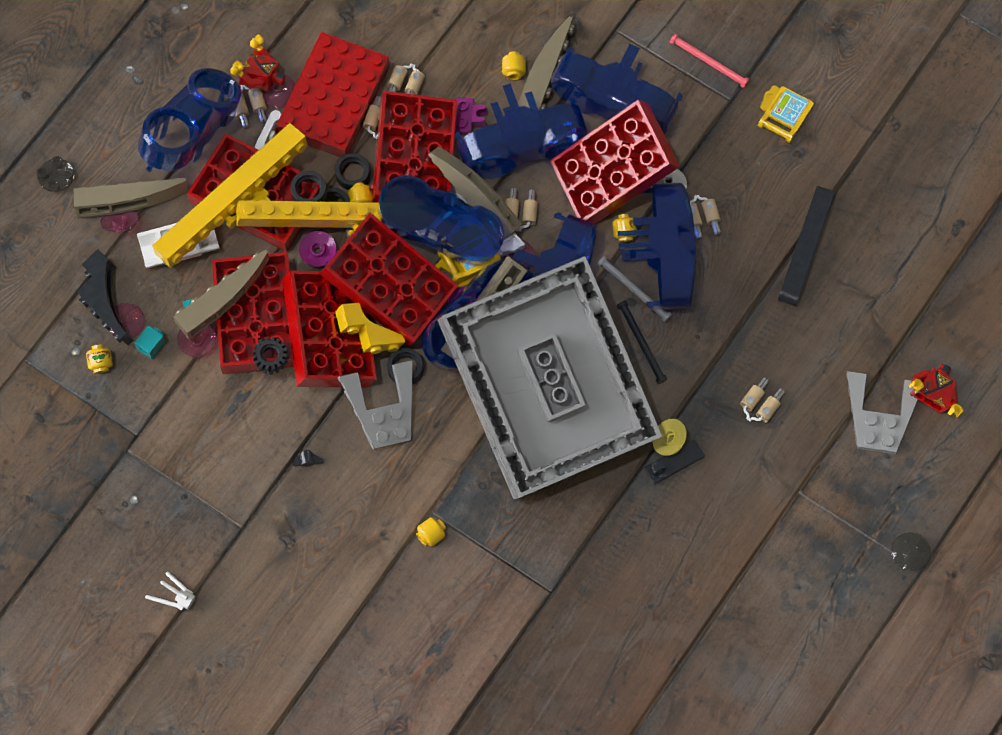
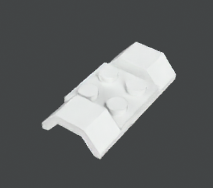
(149, 237)

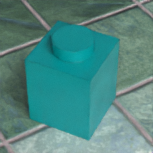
(150, 342)

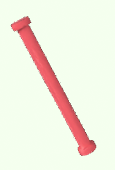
(710, 61)

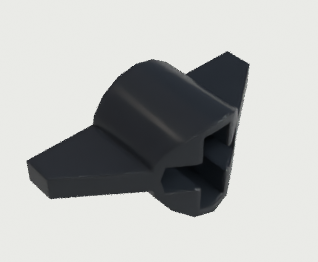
(307, 459)

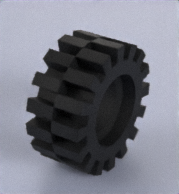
(266, 345)

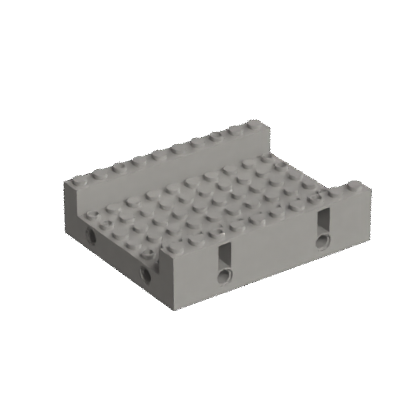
(549, 377)

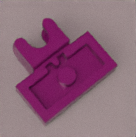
(469, 116)

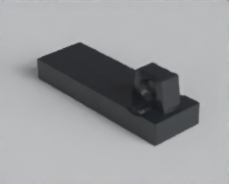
(674, 463)

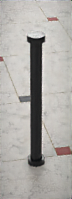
(641, 341)

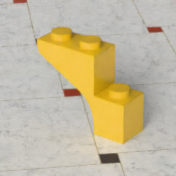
(372, 336)

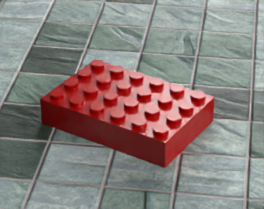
(334, 93)
(409, 131)
(225, 160)
(615, 162)
(389, 279)
(254, 316)
(316, 341)

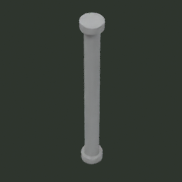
(633, 288)

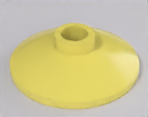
(670, 430)

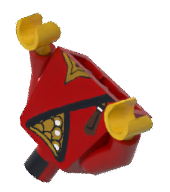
(260, 69)
(936, 390)

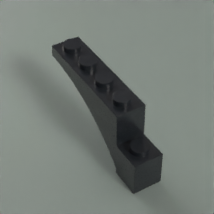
(99, 294)

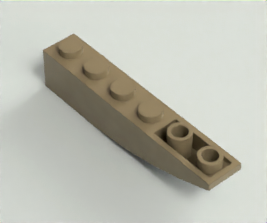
(545, 65)
(474, 188)
(125, 197)
(506, 276)
(220, 298)

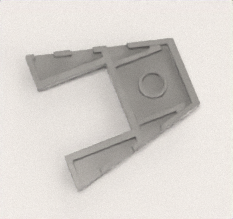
(387, 423)
(878, 430)

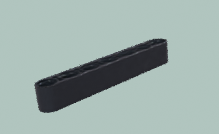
(806, 246)

